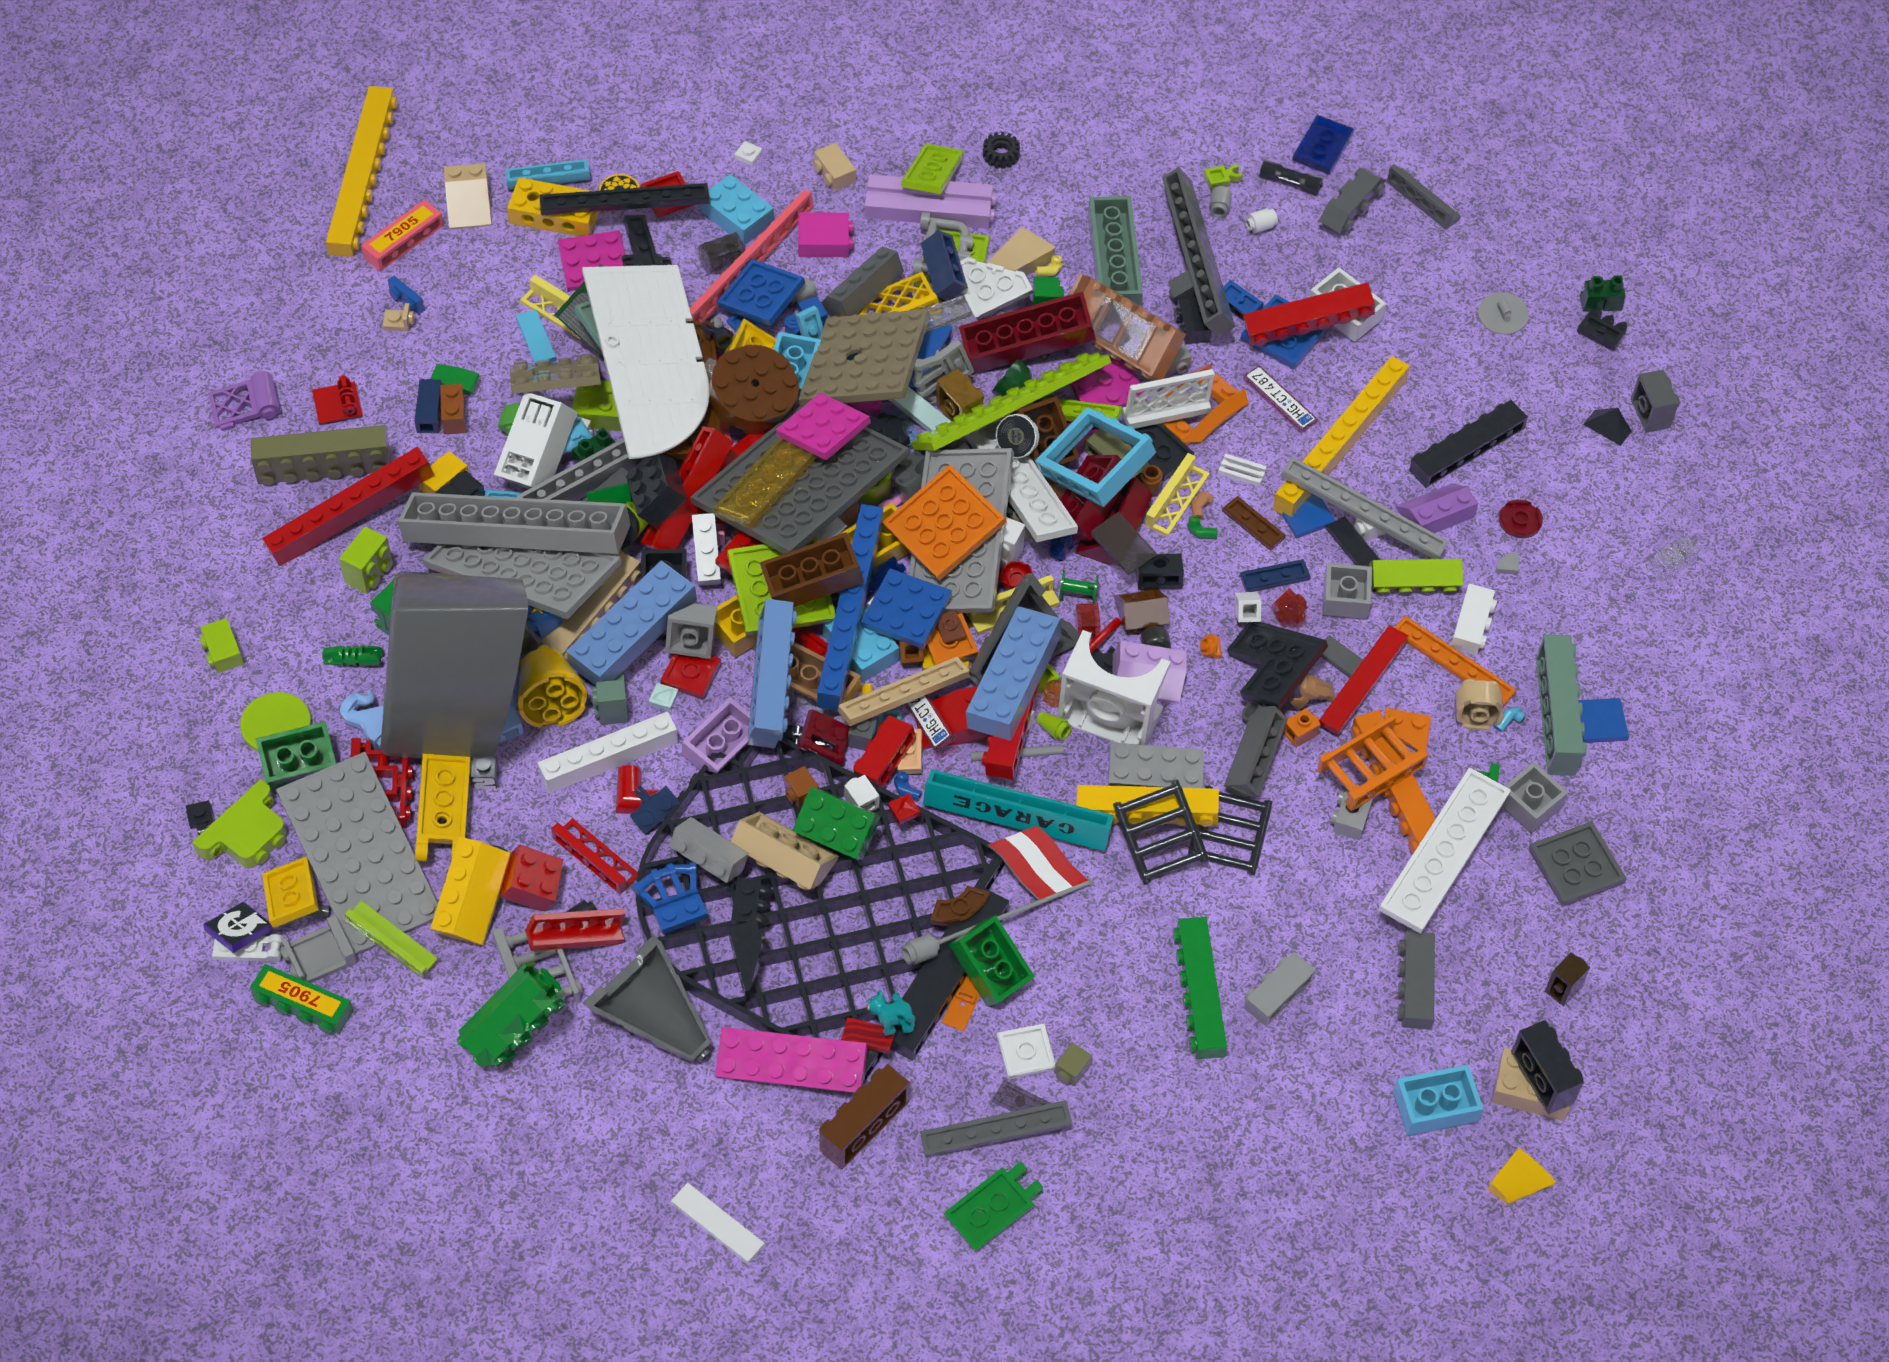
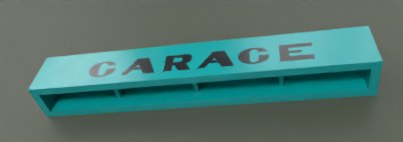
(1017, 809)

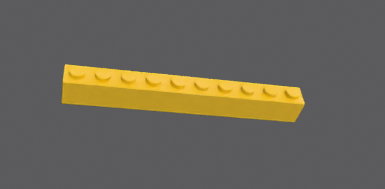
(361, 172)
(1346, 431)

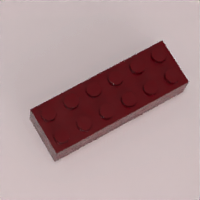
(1027, 332)

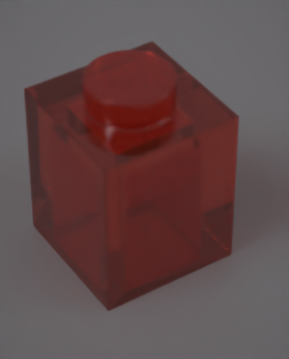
(1087, 618)

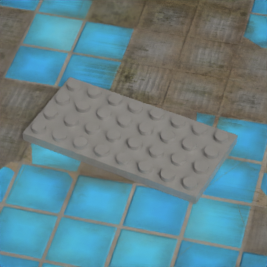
(976, 577)
(551, 578)
(358, 847)

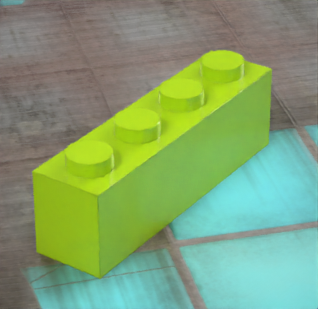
(1416, 574)

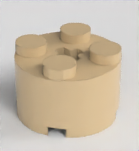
(1479, 704)

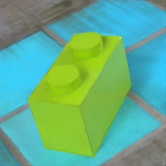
(221, 646)

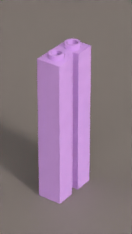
(958, 202)

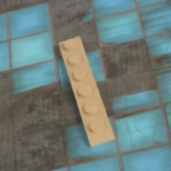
(903, 691)

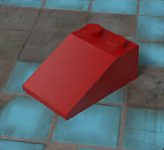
(953, 710)

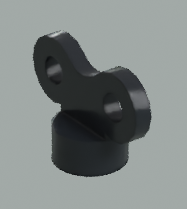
(721, 336)

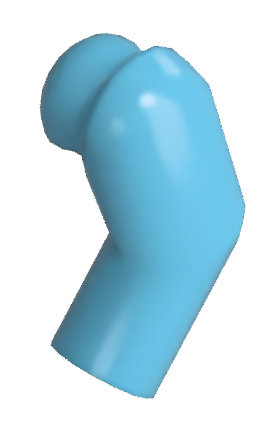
(1509, 714)

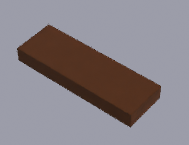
(1253, 523)

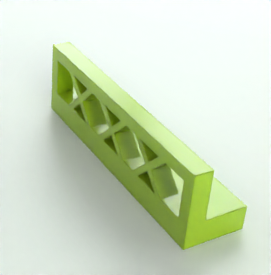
(391, 939)

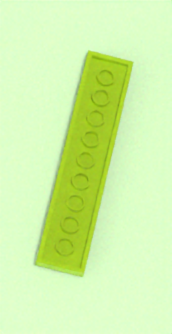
(1015, 399)

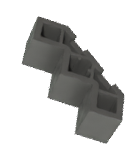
(1352, 200)

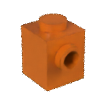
(1301, 727)

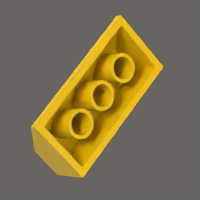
(470, 891)

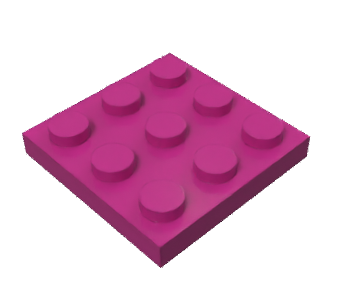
(589, 252)
(1107, 385)
(823, 426)

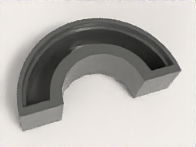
(910, 471)

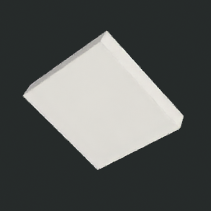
(1026, 1051)

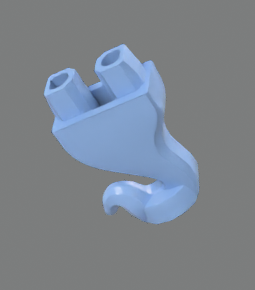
(367, 720)

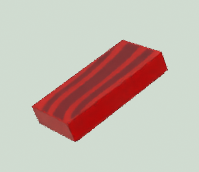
(868, 1033)

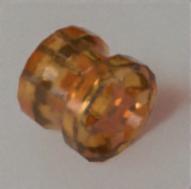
(1052, 687)

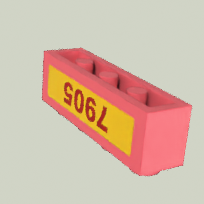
(402, 235)

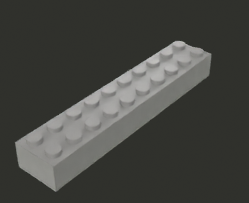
(514, 523)

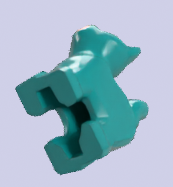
(892, 1014)

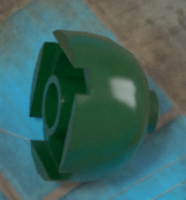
(1014, 377)

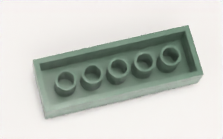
(1115, 245)
(1560, 705)

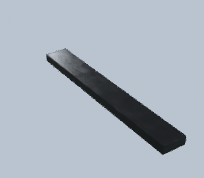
(624, 199)

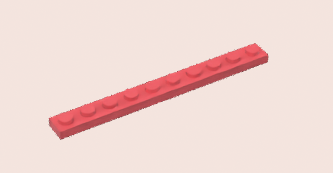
(757, 250)

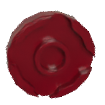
(1520, 519)

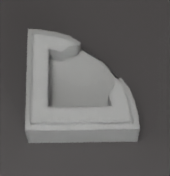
(1508, 564)

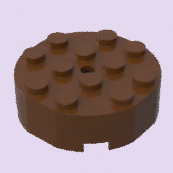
(753, 388)

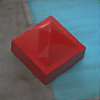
(904, 809)

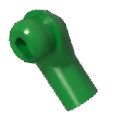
(1200, 531)

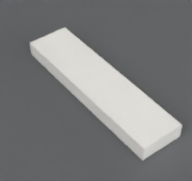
(717, 1223)

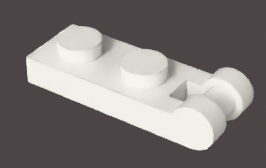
(252, 951)

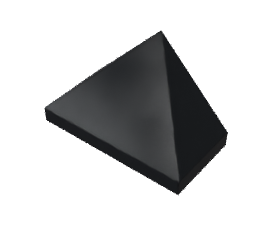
(1609, 424)

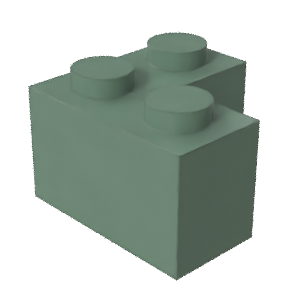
(610, 701)

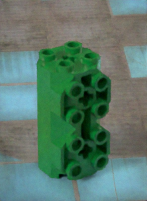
(512, 1016)

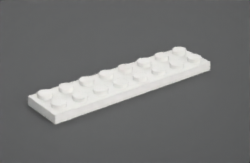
(1029, 492)
(1444, 850)

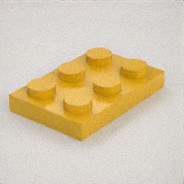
(290, 892)

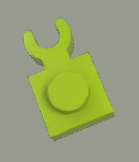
(1220, 176)

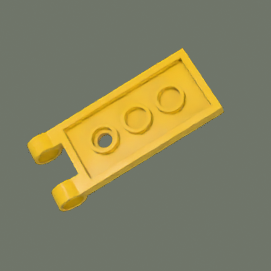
(442, 796)

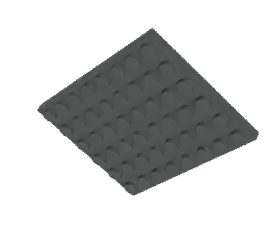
(816, 495)

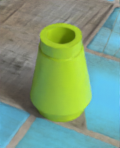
(1056, 726)

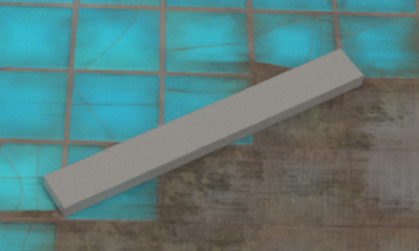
(1364, 508)

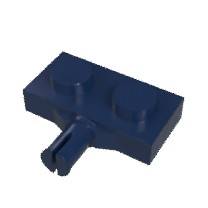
(653, 807)

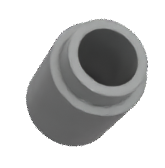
(1220, 201)
(806, 292)

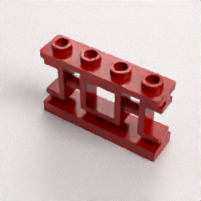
(400, 782)

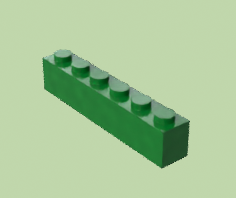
(1201, 988)

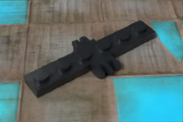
(641, 244)

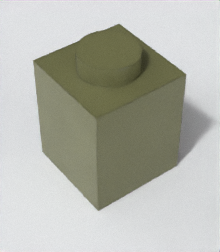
(1072, 1064)

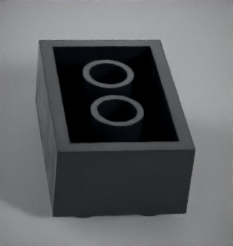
(656, 488)
(1547, 1066)

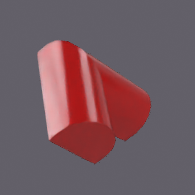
(627, 781)

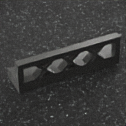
(1422, 197)

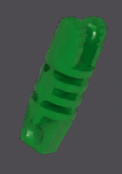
(352, 655)

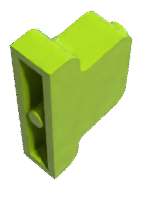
(245, 829)

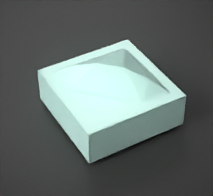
(663, 697)

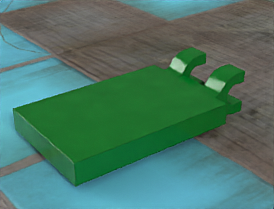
(993, 1206)

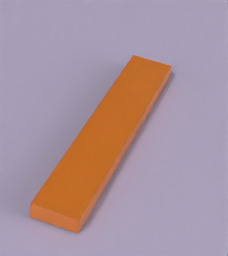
(1449, 657)

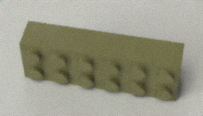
(319, 454)

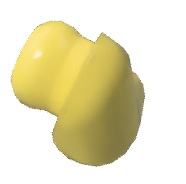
(1052, 268)

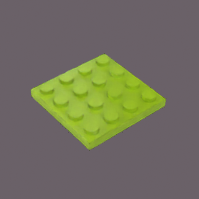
(753, 589)

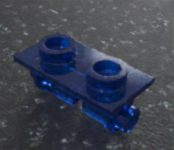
(879, 573)

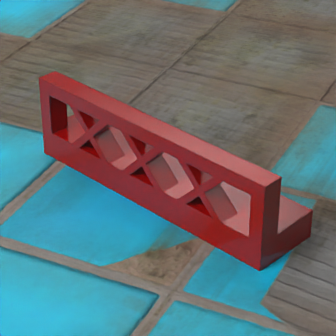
(592, 860)
(576, 931)

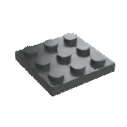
(1577, 863)

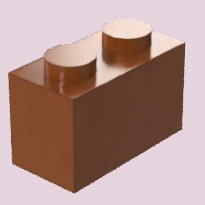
(453, 409)

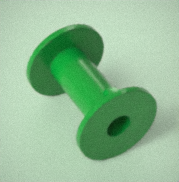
(1078, 587)

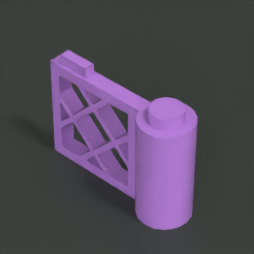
(261, 395)

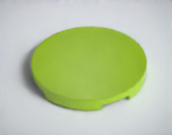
(272, 715)

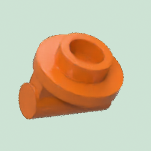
(1211, 646)

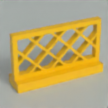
(905, 286)

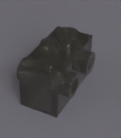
(720, 253)

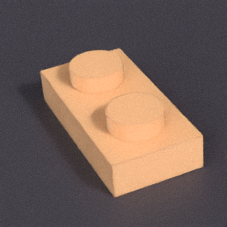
(912, 760)

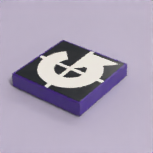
(238, 927)

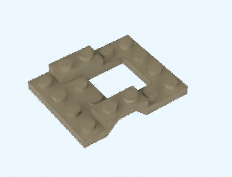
(555, 375)

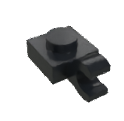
(199, 815)

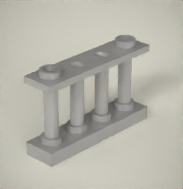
(512, 963)

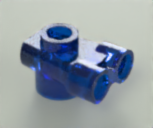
(1061, 546)

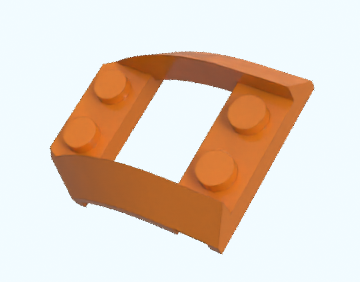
(1230, 402)

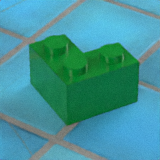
(1046, 289)

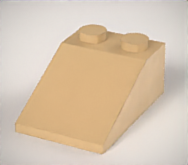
(467, 196)

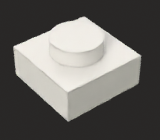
(748, 153)

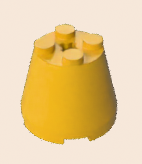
(549, 689)

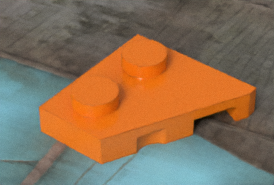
(1410, 727)

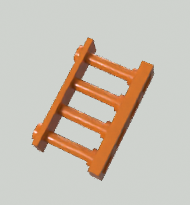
(1375, 783)

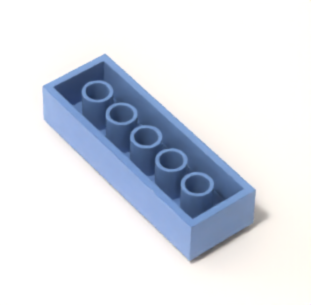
(631, 624)
(771, 673)
(1013, 673)

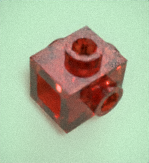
(1293, 601)

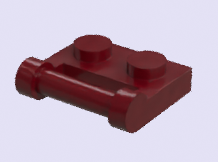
(826, 730)

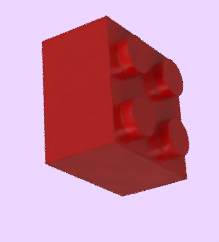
(532, 878)

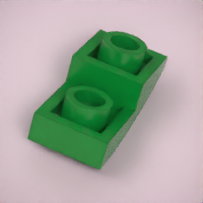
(456, 375)

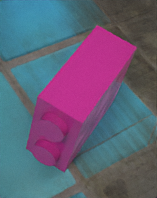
(824, 234)

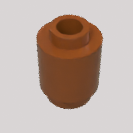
(1151, 478)

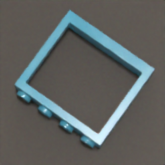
(1116, 478)

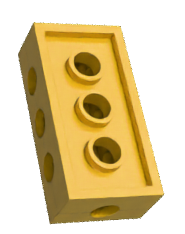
(525, 209)

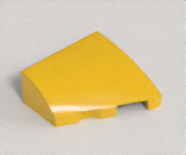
(1520, 1178)

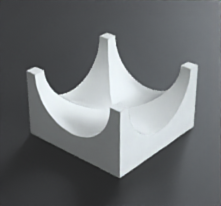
(1110, 704)

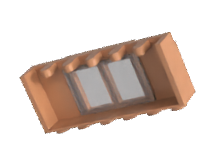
(1129, 329)

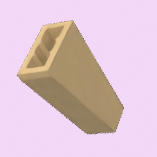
(1023, 252)

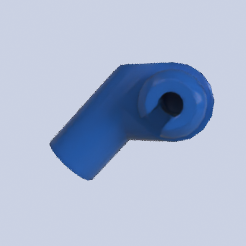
(903, 787)

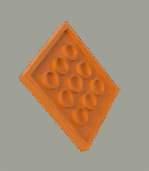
(944, 522)

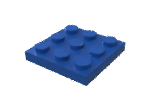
(761, 292)
(1293, 348)
(906, 608)

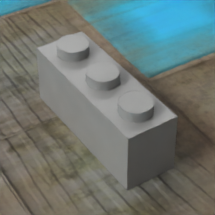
(708, 849)
(1279, 988)

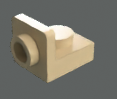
(398, 319)

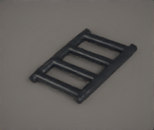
(1256, 846)
(1138, 853)

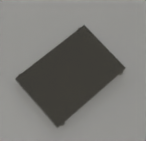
(1123, 543)

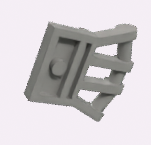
(942, 362)

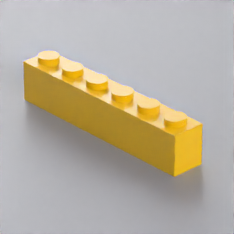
(1202, 803)

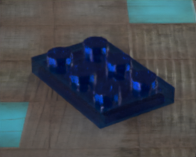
(1323, 144)

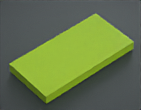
(932, 168)

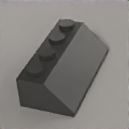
(864, 283)

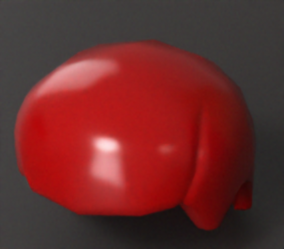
(1013, 573)

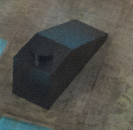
(747, 950)

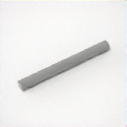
(1027, 752)

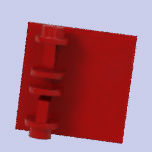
(337, 401)

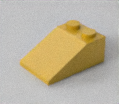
(750, 335)

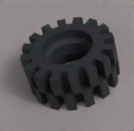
(1001, 141)

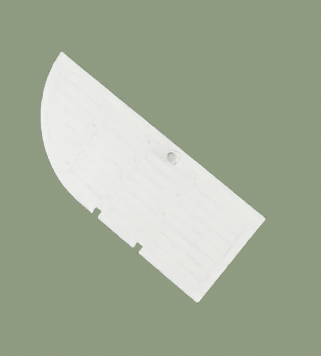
(649, 354)

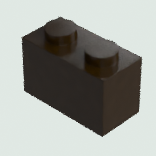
(1567, 979)

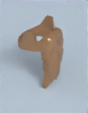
(1312, 689)

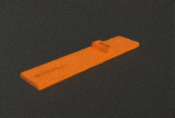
(958, 1015)

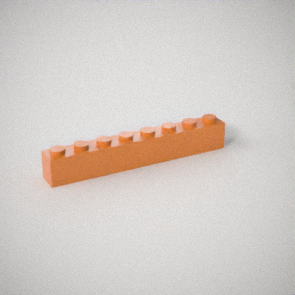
(1404, 798)

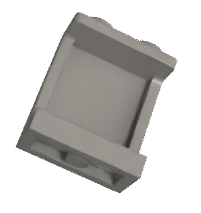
(319, 952)

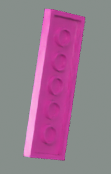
(791, 1060)

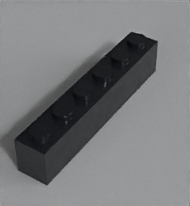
(1467, 443)

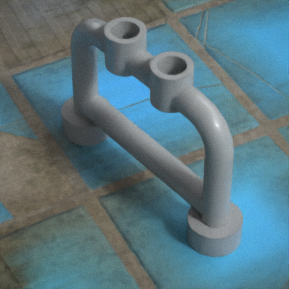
(931, 225)

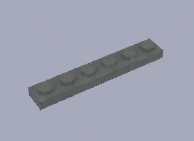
(995, 1128)

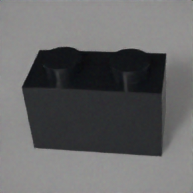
(1191, 322)

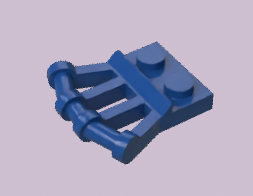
(678, 909)

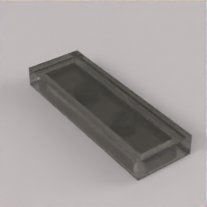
(1015, 1098)

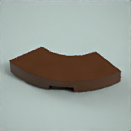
(959, 908)

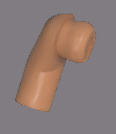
(1197, 504)

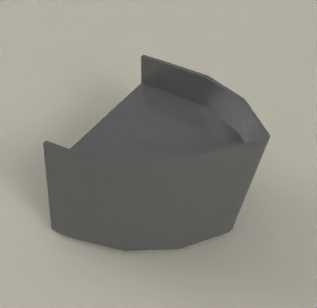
(451, 663)

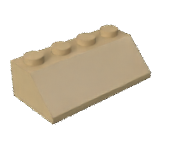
(784, 850)

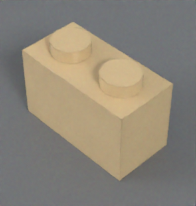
(834, 167)

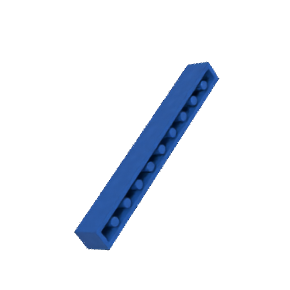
(850, 611)

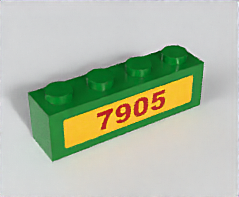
(301, 999)

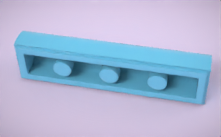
(551, 173)

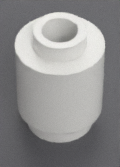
(1261, 220)

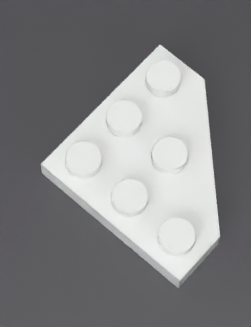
(992, 287)

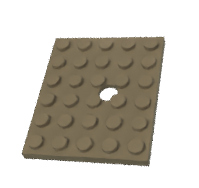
(886, 358)

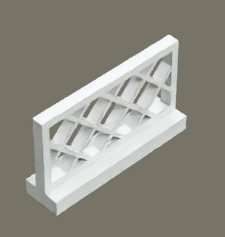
(1174, 407)

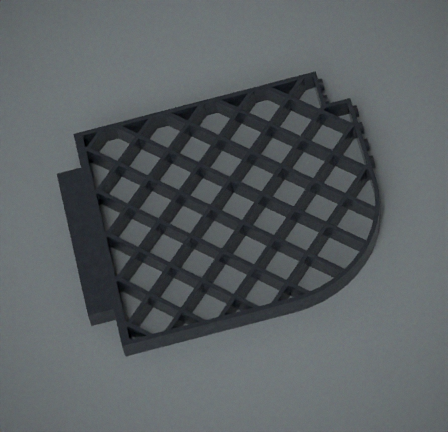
(938, 976)

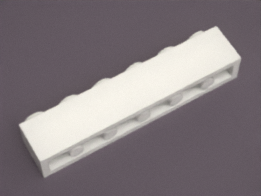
(607, 752)

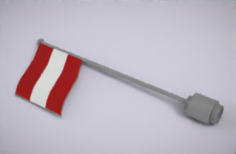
(1036, 865)

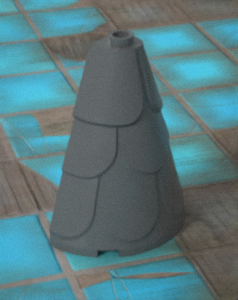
(1029, 596)
(653, 1004)

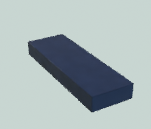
(1275, 576)

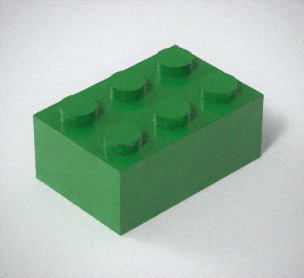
(295, 754)
(836, 823)
(991, 960)

